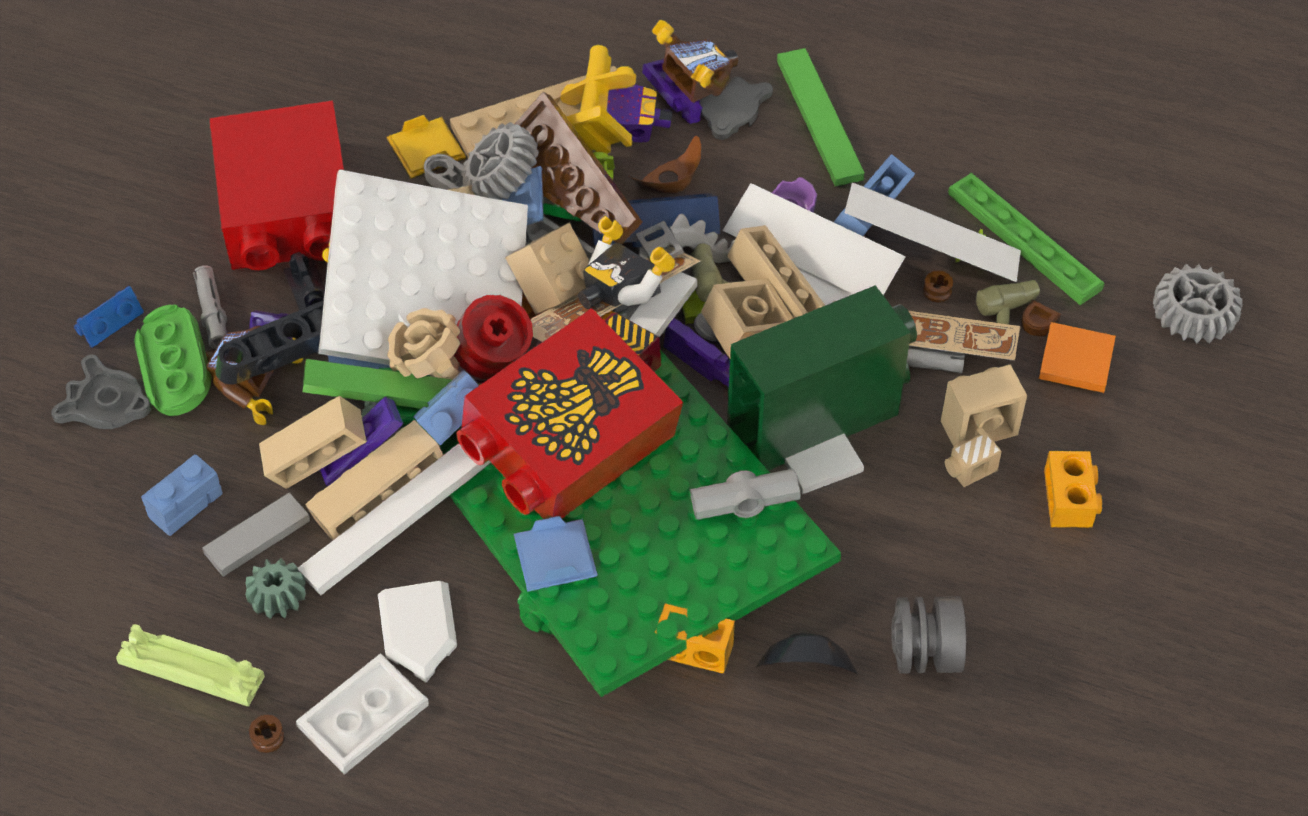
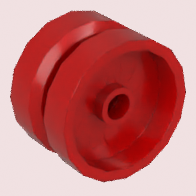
(492, 335)

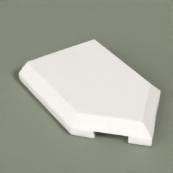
(418, 626)

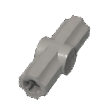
(745, 494)

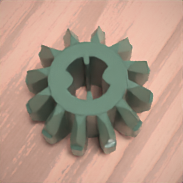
(275, 588)

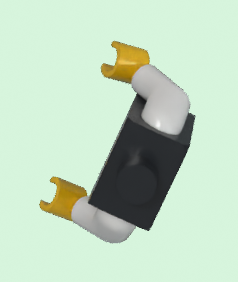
(620, 274)

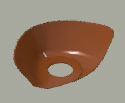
(683, 166)

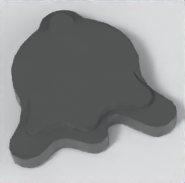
(734, 106)
(103, 398)

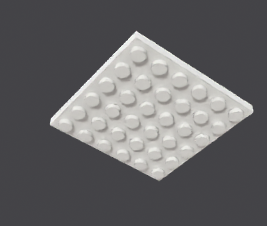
(408, 251)

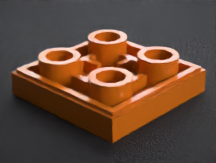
(1077, 357)

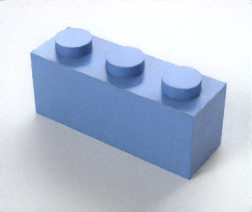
(888, 181)

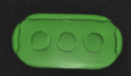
(172, 360)

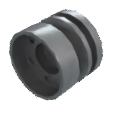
(929, 634)

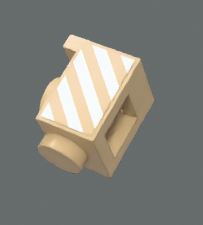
(973, 458)

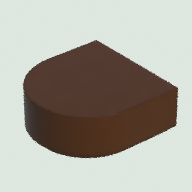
(1037, 319)

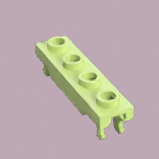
(191, 666)

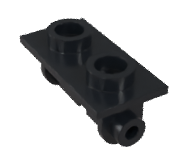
(304, 281)

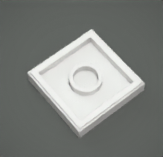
(825, 464)

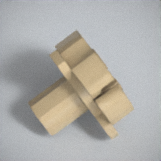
(430, 347)

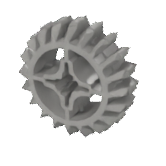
(500, 162)
(1196, 311)

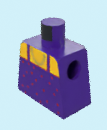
(636, 111)

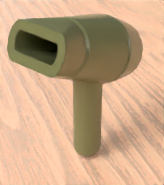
(705, 271)
(1002, 298)

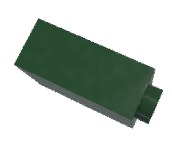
(819, 375)

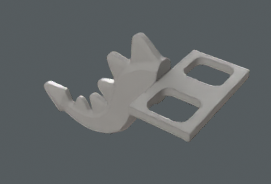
(685, 235)

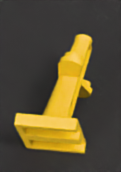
(593, 121)

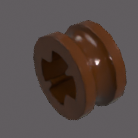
(931, 281)
(258, 740)

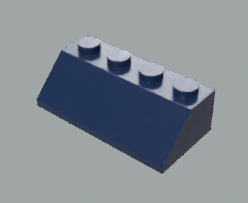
(666, 209)

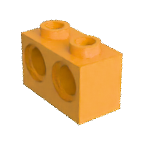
(1066, 489)
(704, 652)

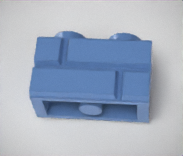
(446, 408)
(182, 495)

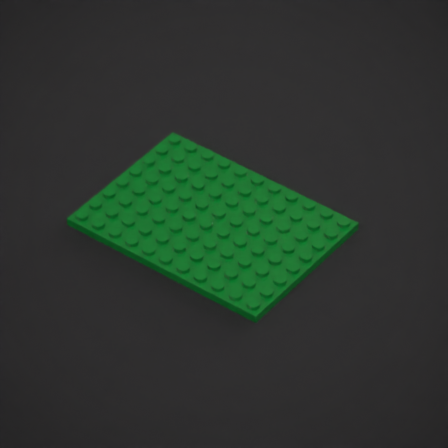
(656, 550)

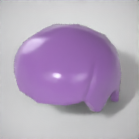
(798, 192)

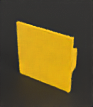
(421, 140)

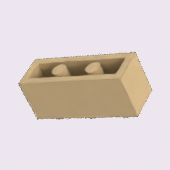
(312, 442)

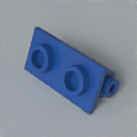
(109, 317)

